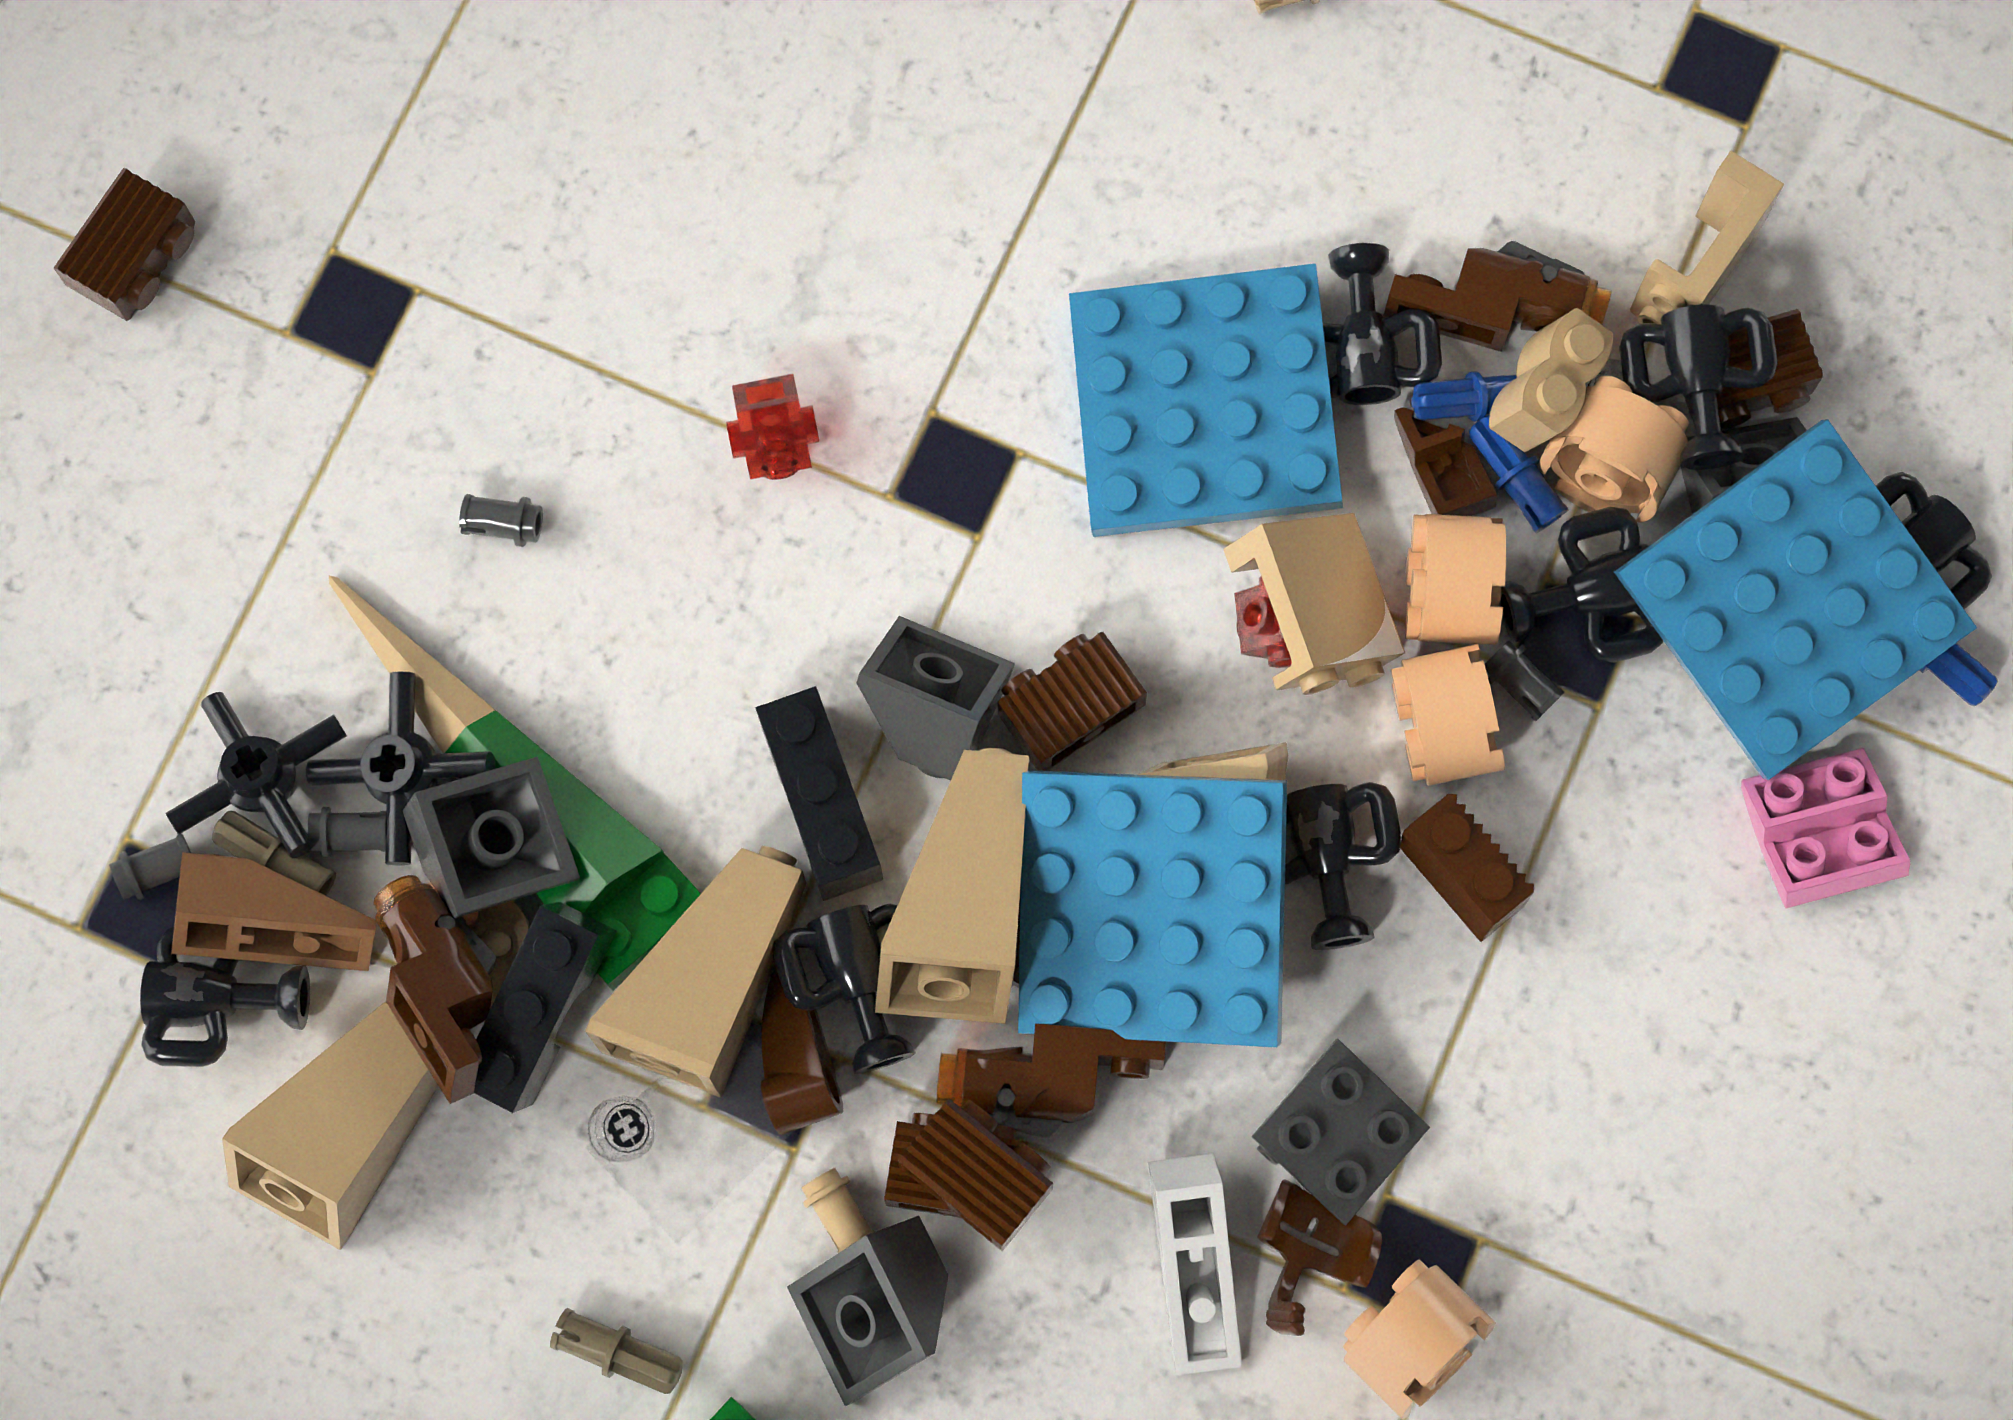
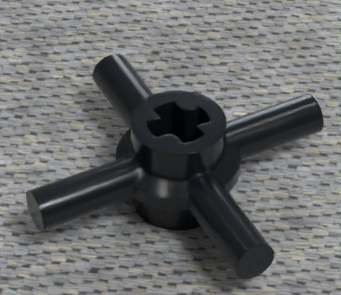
(395, 750)
(269, 791)

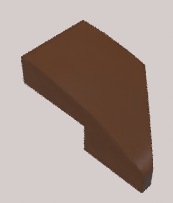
(1445, 467)

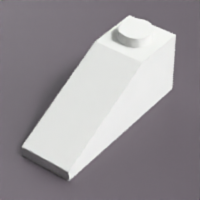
(1195, 1263)

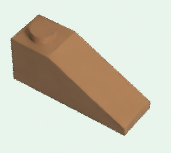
(259, 915)

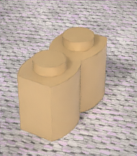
(1551, 380)

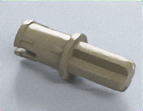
(250, 841)
(617, 1352)

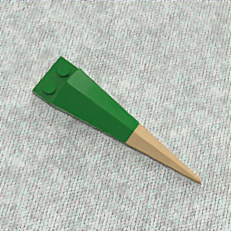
(621, 871)

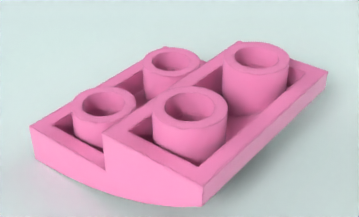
(1825, 828)

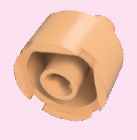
(1617, 451)
(1455, 579)
(1450, 715)
(1415, 1338)

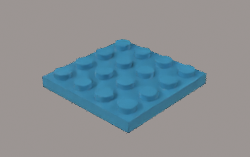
(1205, 400)
(1795, 599)
(1153, 906)

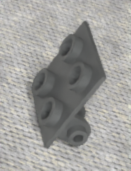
(1340, 1132)

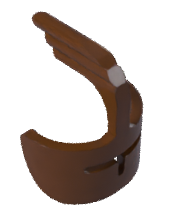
(1356, 1242)

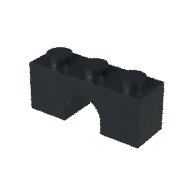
(819, 793)
(541, 985)

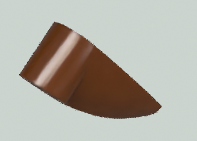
(797, 1065)

